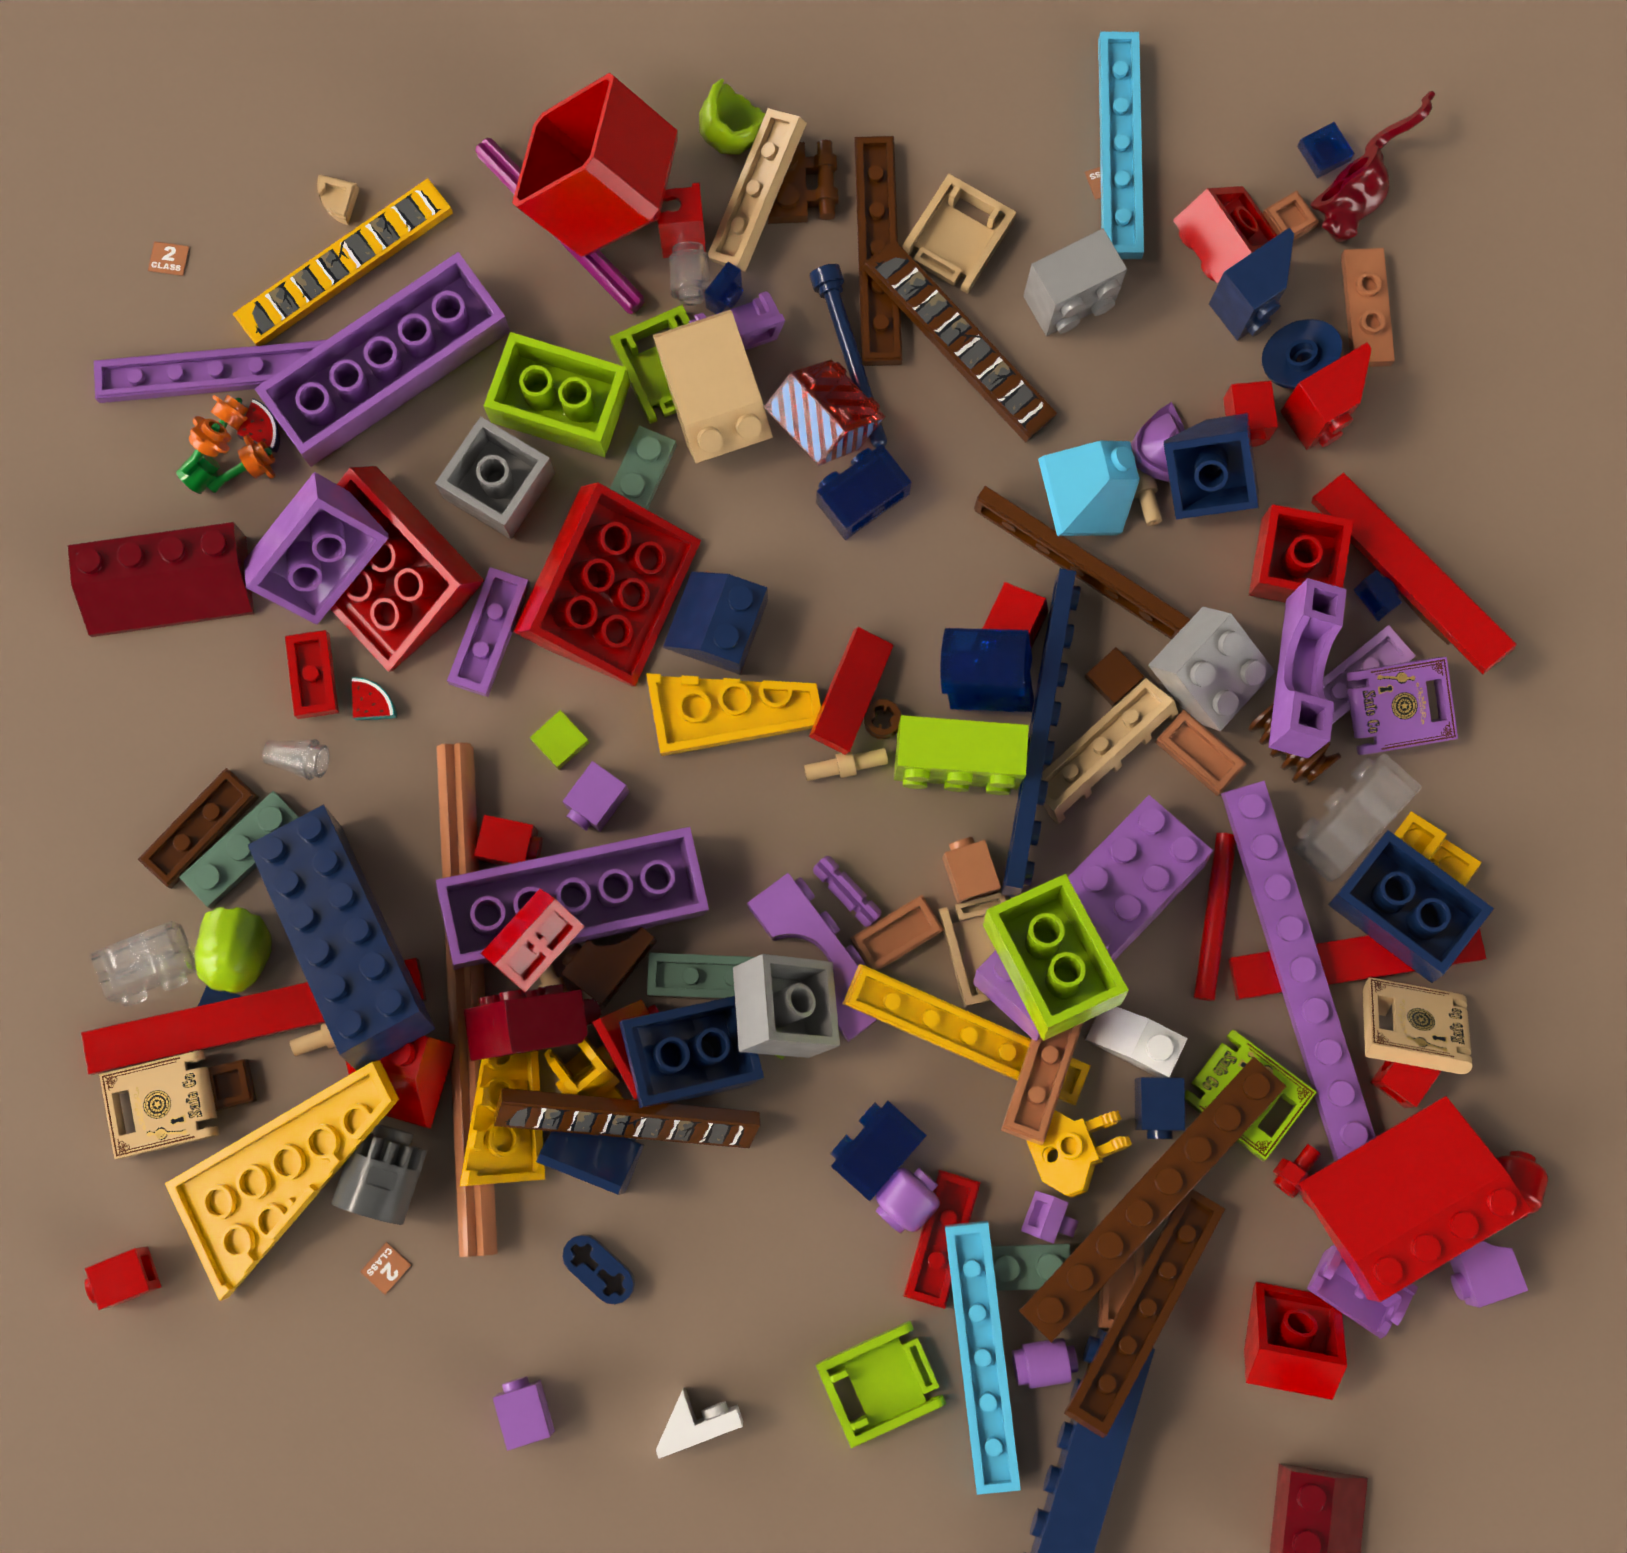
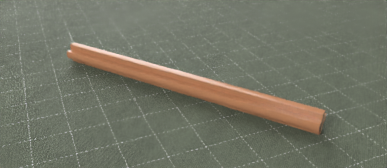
(464, 986)

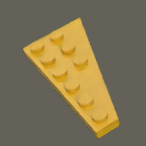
(262, 1183)

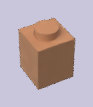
(970, 870)

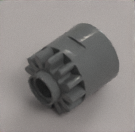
(381, 1176)

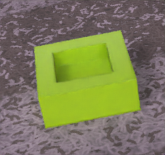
(559, 740)

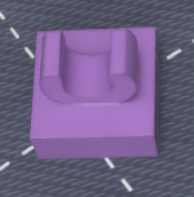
(1047, 1218)

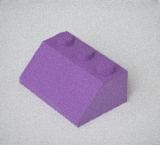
(314, 549)

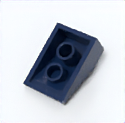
(688, 1053)

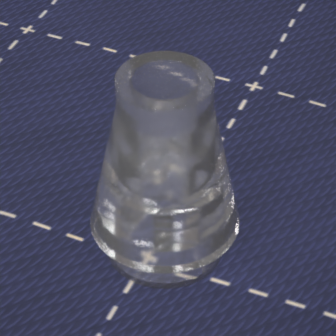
(298, 757)

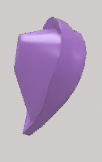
(1149, 442)

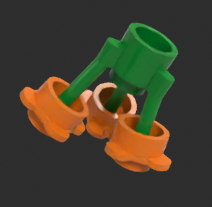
(211, 438)

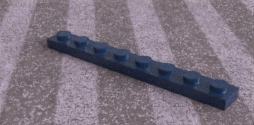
(1040, 749)

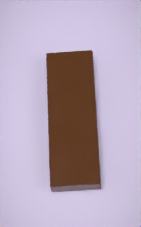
(198, 828)

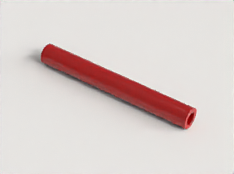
(1215, 917)

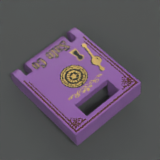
(1397, 708)

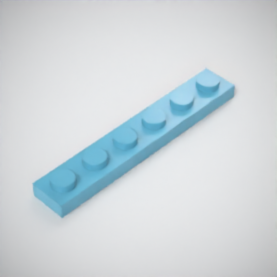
(1121, 142)
(982, 1357)

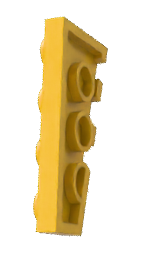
(717, 712)
(502, 1152)

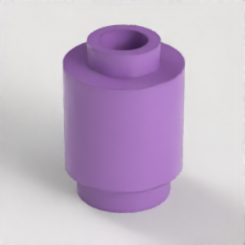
(1044, 1363)

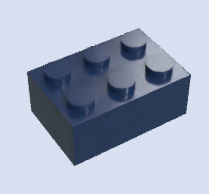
(1411, 907)

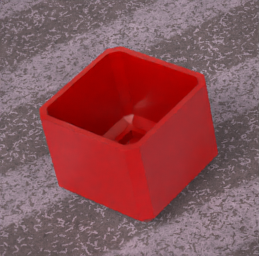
(596, 166)

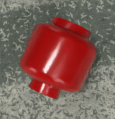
(1528, 1177)

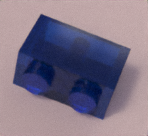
(862, 490)
(877, 1149)

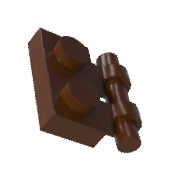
(793, 195)

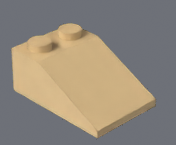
(712, 386)

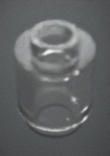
(689, 272)

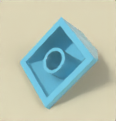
(1090, 487)

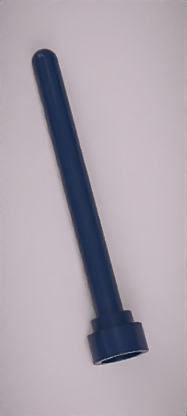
(828, 282)

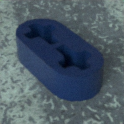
(591, 1277)

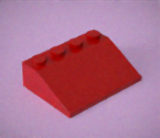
(409, 583)
(607, 584)
(1413, 1199)

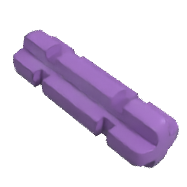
(847, 891)

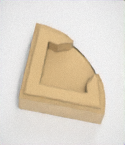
(337, 197)

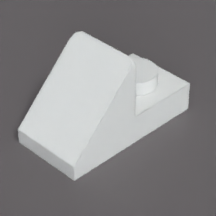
(686, 1431)

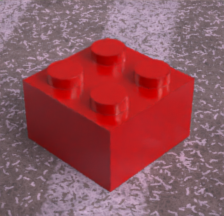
(1298, 547)

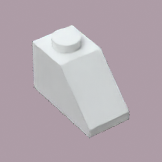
(1137, 1041)

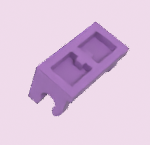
(756, 321)
(1339, 1288)

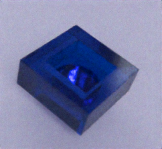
(1325, 149)
(724, 289)
(1378, 595)

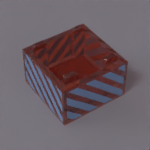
(824, 411)

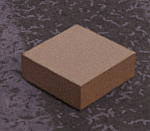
(1291, 213)

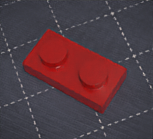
(311, 674)

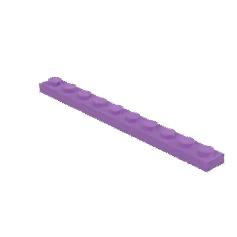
(1298, 968)

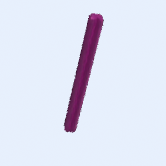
(596, 264)

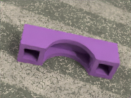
(1300, 710)
(787, 913)
(1486, 1275)

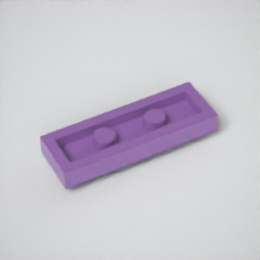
(488, 632)

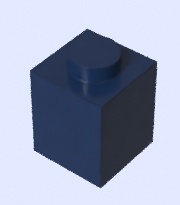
(1159, 1106)

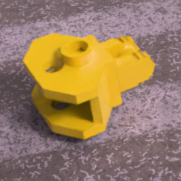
(586, 1073)
(1076, 1151)

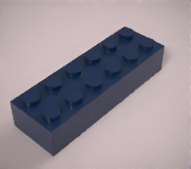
(340, 938)

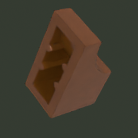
(604, 969)

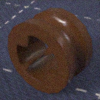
(885, 705)

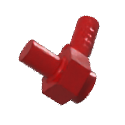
(1291, 1173)

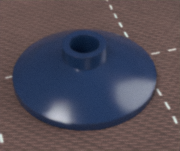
(1295, 343)

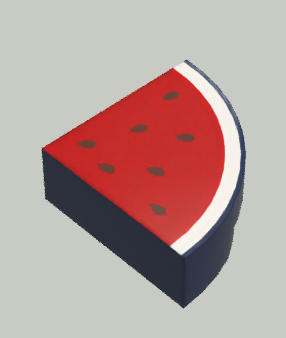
(260, 426)

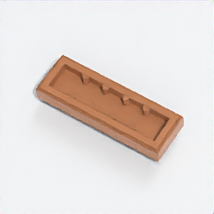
(1368, 303)

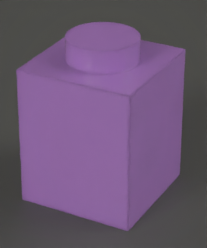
(594, 798)
(523, 1413)

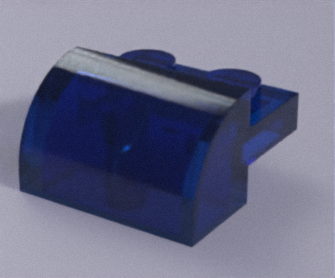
(987, 669)

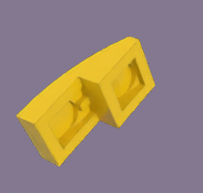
(1433, 845)

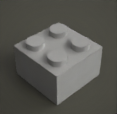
(1075, 283)
(495, 477)
(1212, 667)
(785, 1006)

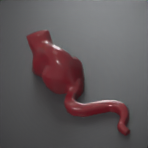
(1364, 181)

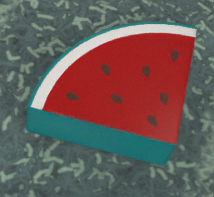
(370, 701)

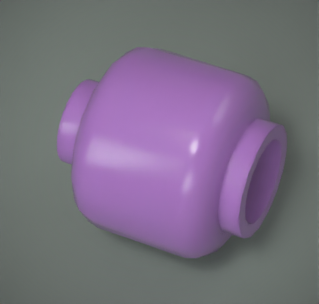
(907, 1200)

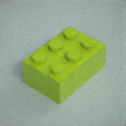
(557, 394)
(960, 754)
(1054, 957)

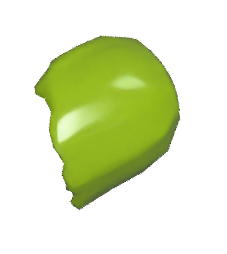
(728, 120)
(231, 949)

